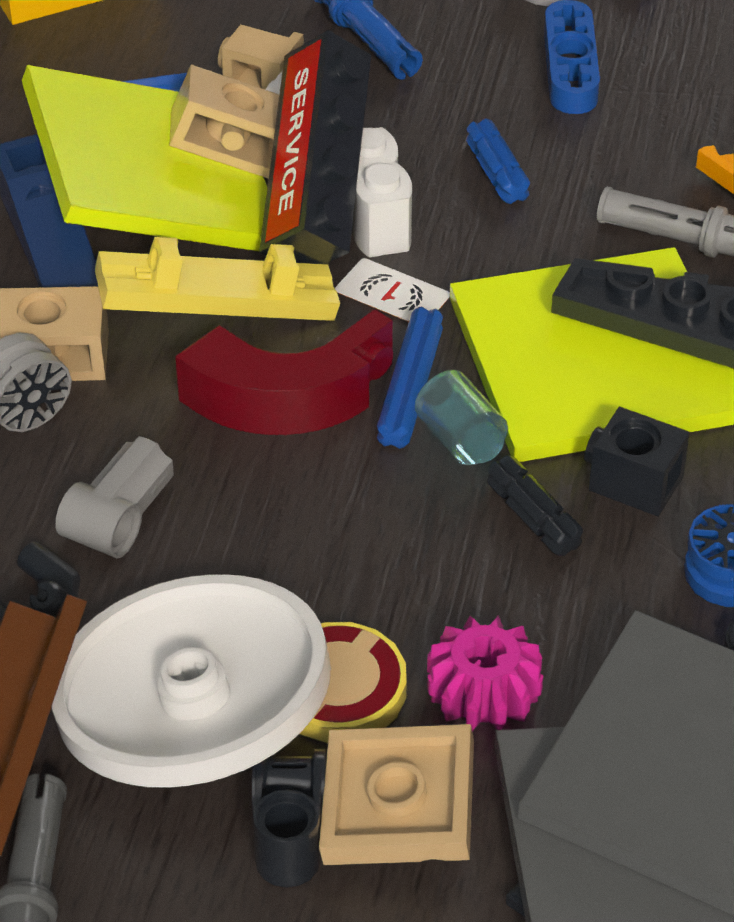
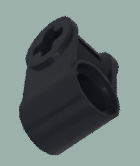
(288, 817)

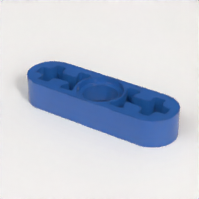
(564, 69)

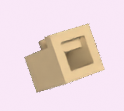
(256, 55)

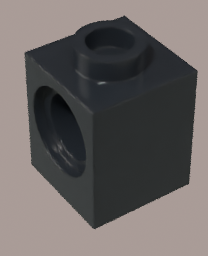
(637, 460)

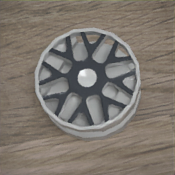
(26, 381)

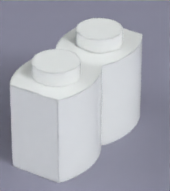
(382, 197)

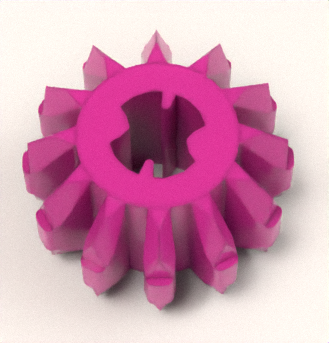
(484, 673)

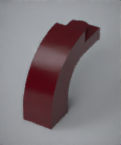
(284, 391)

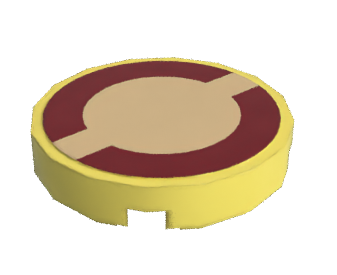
(364, 683)

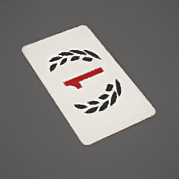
(390, 290)

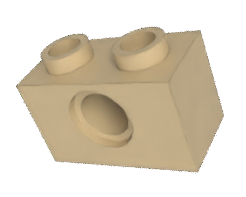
(225, 120)
(66, 321)

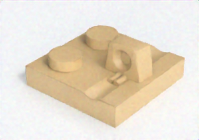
(397, 795)

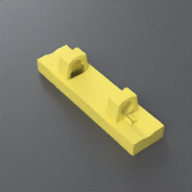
(216, 285)

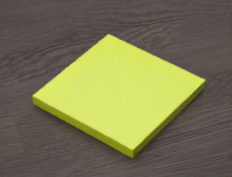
(118, 172)
(568, 377)

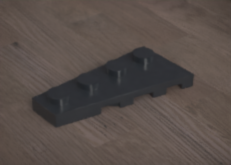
(671, 313)

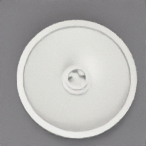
(192, 680)

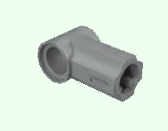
(112, 506)

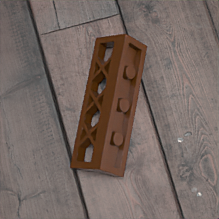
(31, 667)

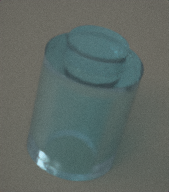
(461, 418)

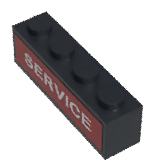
(317, 149)

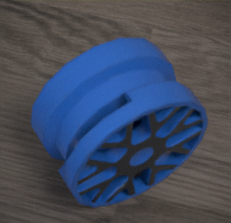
(711, 556)

